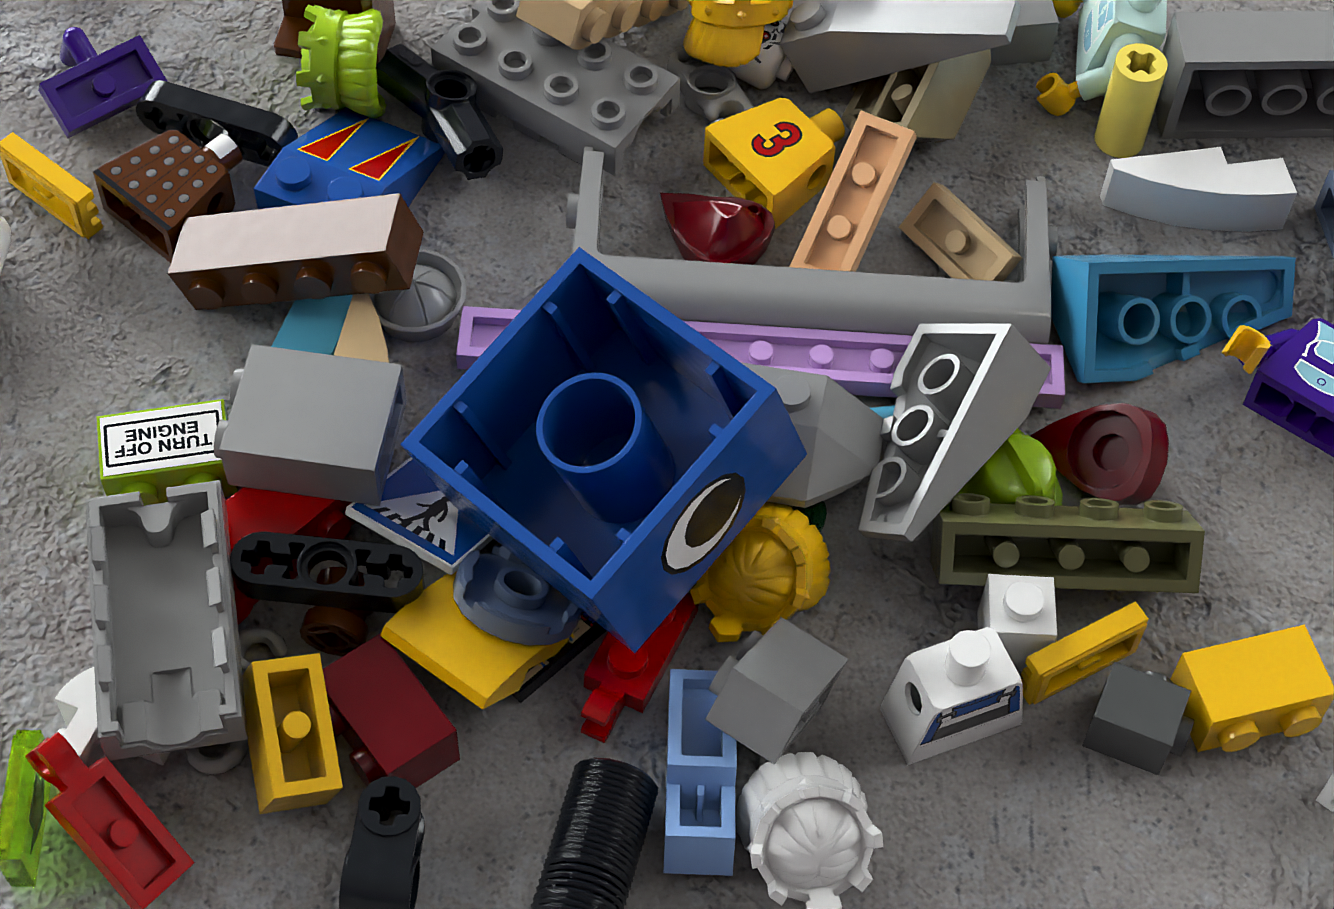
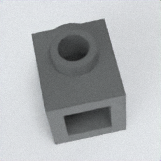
(1139, 718)

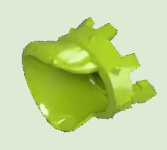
(341, 61)

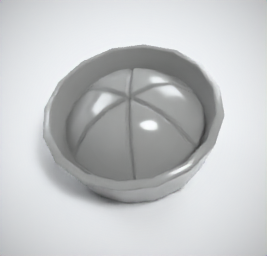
(428, 305)

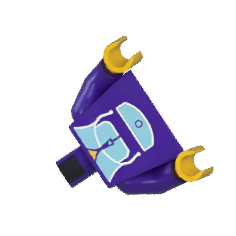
(1291, 379)

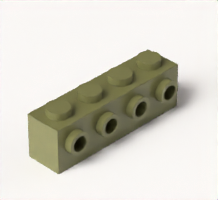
(1077, 545)

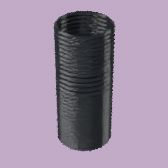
(597, 837)

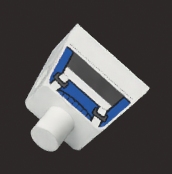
(963, 693)

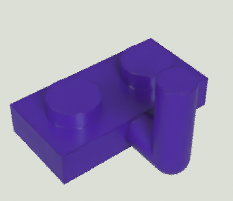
(97, 83)

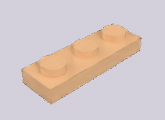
(855, 195)

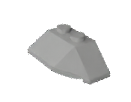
(835, 431)

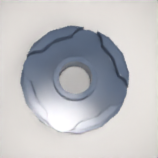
(488, 597)

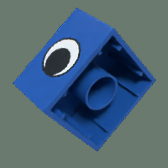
(608, 447)

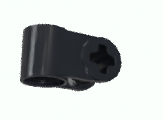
(384, 859)

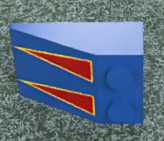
(348, 160)

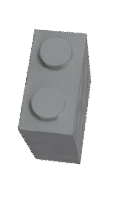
(312, 424)

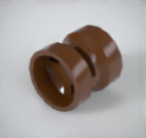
(331, 628)

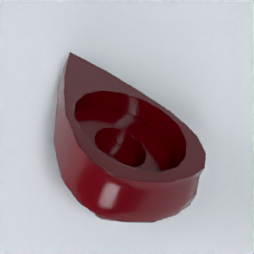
(718, 227)
(1110, 451)

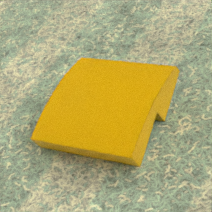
(458, 651)

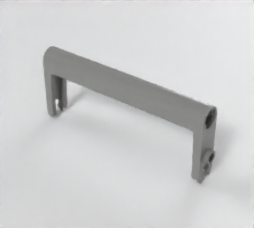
(831, 297)

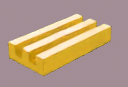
(50, 186)
(1083, 653)

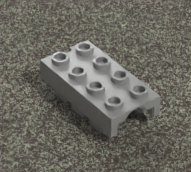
(553, 90)
(164, 622)

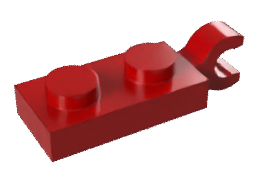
(630, 678)
(110, 823)

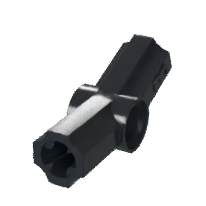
(447, 109)

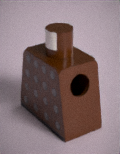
(165, 183)

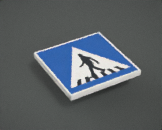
(421, 519)

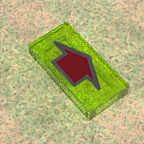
(22, 813)

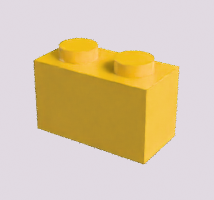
(1254, 689)
(290, 733)

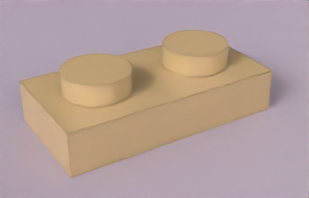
(958, 238)

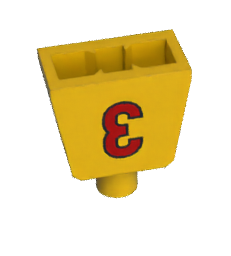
(774, 154)

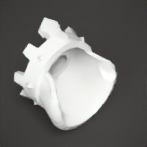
(807, 829)

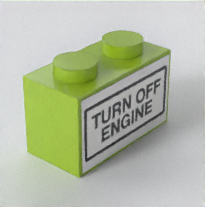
(161, 449)

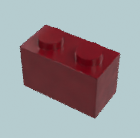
(388, 716)

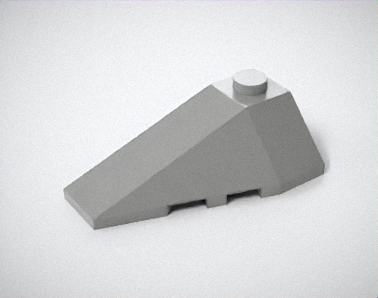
(865, 39)
(955, 406)

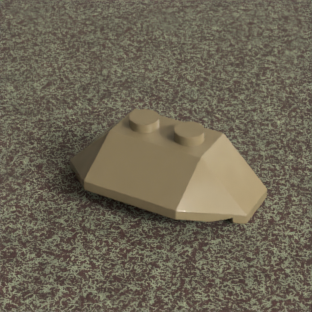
(923, 98)

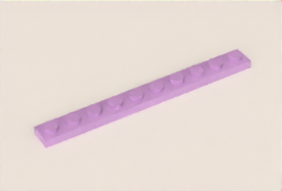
(855, 360)

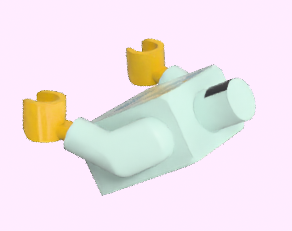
(1102, 32)

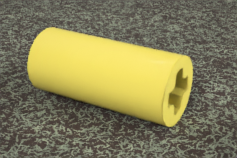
(1130, 100)

